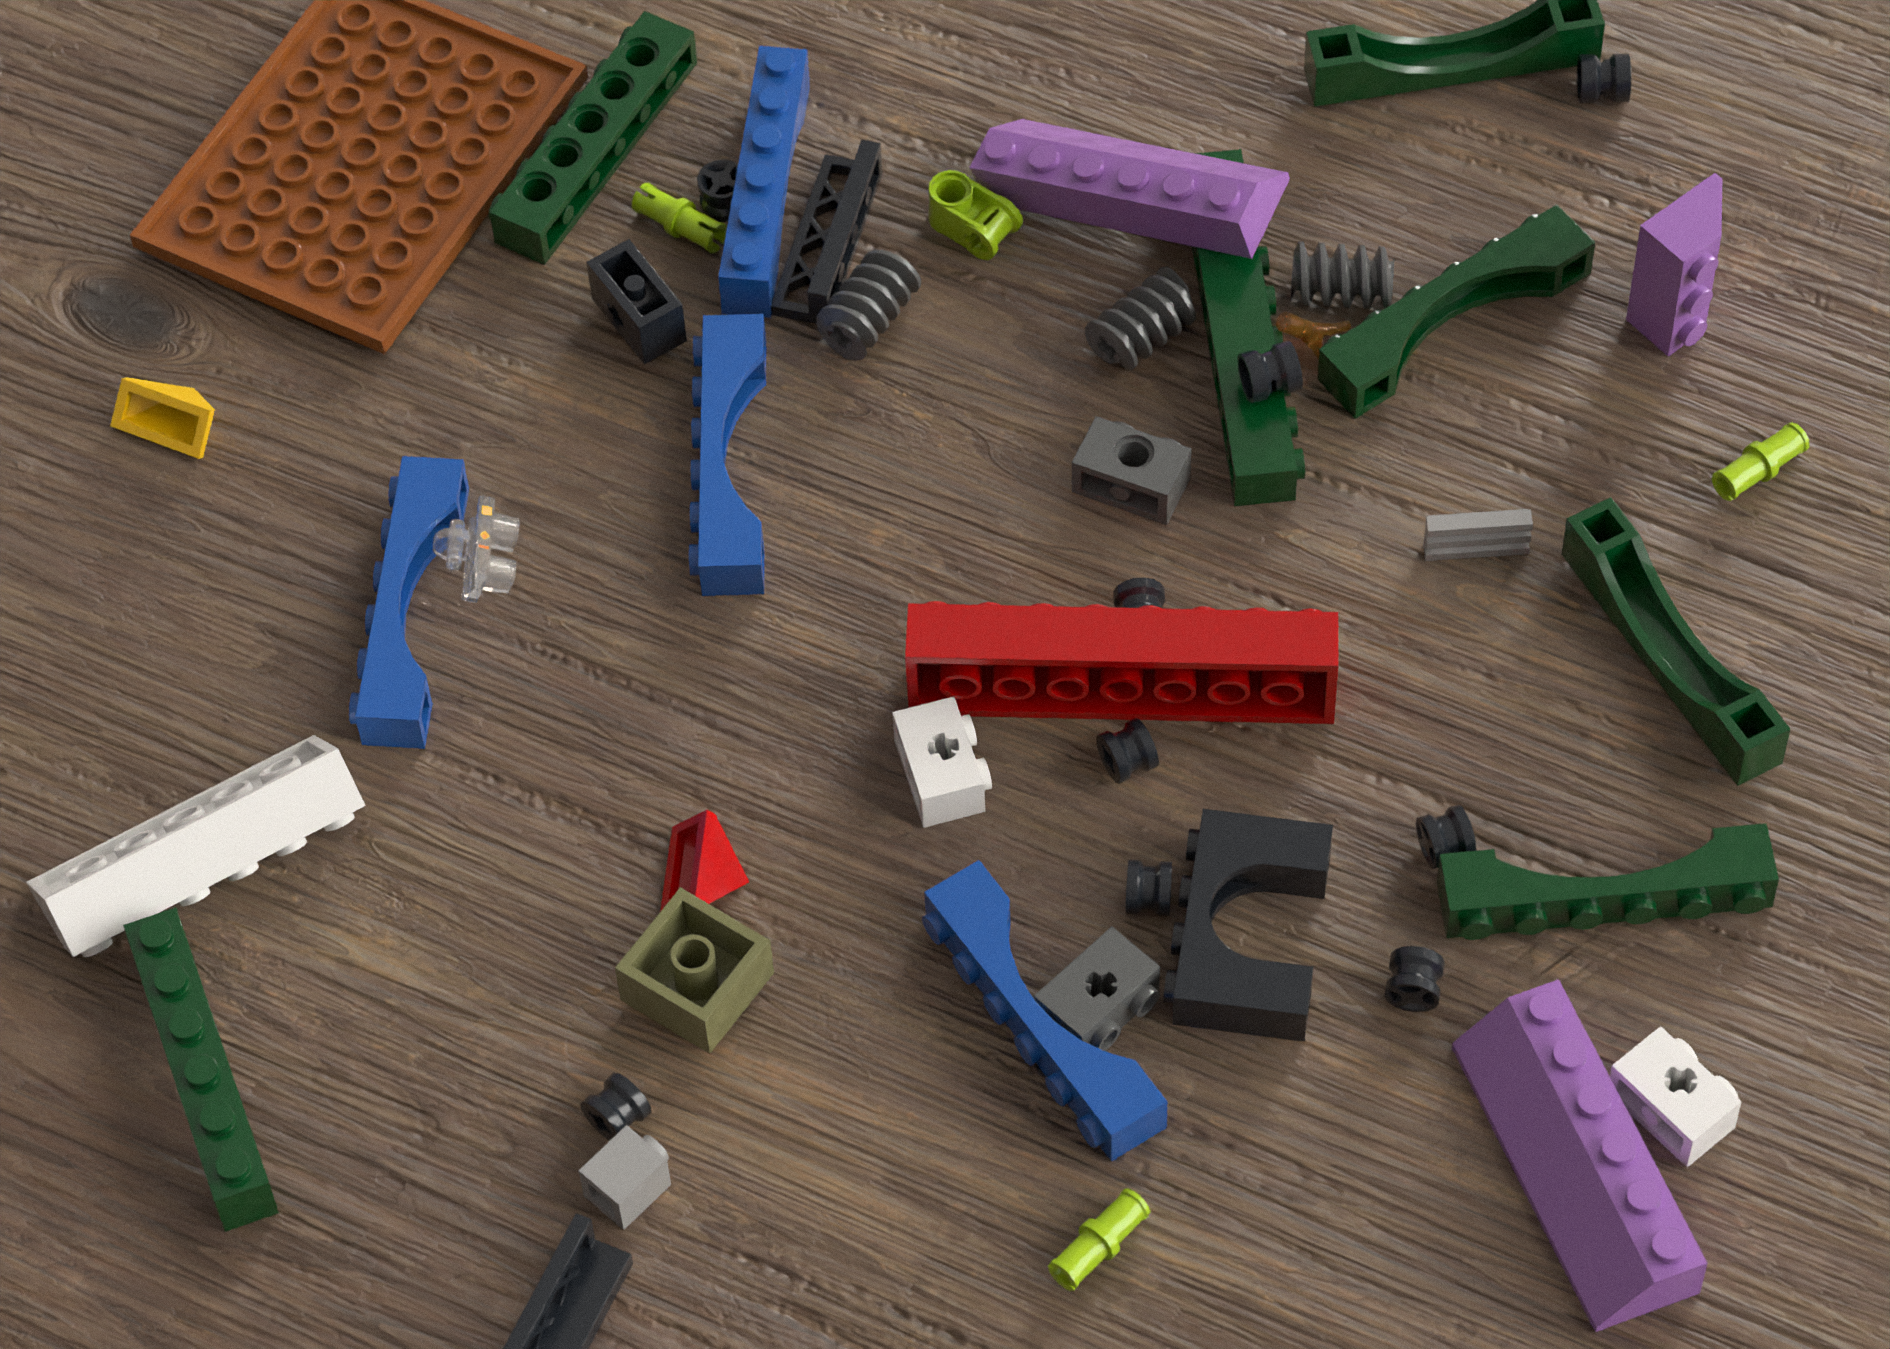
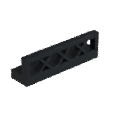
(838, 241)
(572, 1292)

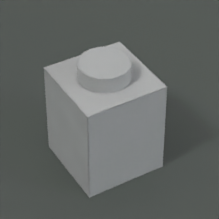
(626, 1176)

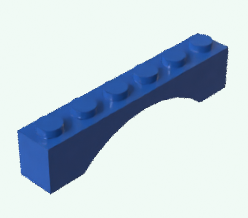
(758, 202)
(730, 535)
(394, 690)
(1105, 1091)

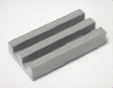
(1477, 534)

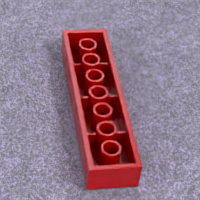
(1124, 662)

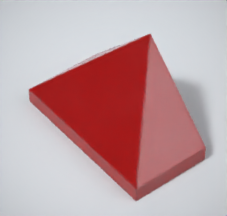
(701, 860)

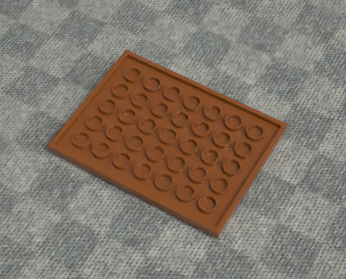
(360, 162)

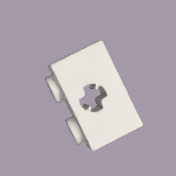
(940, 761)
(1675, 1096)

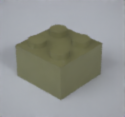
(694, 970)

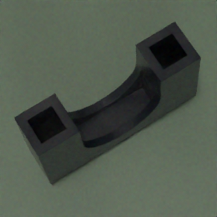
(1230, 859)

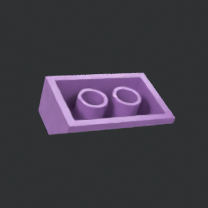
(1677, 268)

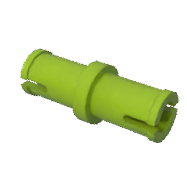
(679, 217)
(1760, 461)
(1099, 1239)

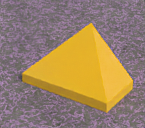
(164, 415)

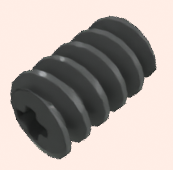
(1342, 275)
(867, 303)
(1142, 320)

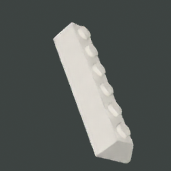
(197, 845)

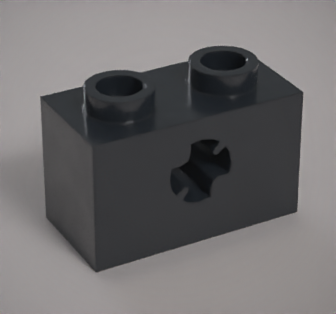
(636, 301)

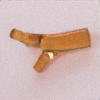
(1309, 332)

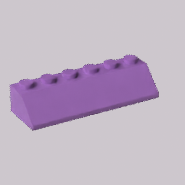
(1130, 186)
(1580, 1158)

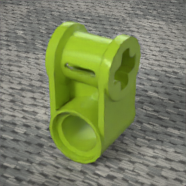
(971, 213)

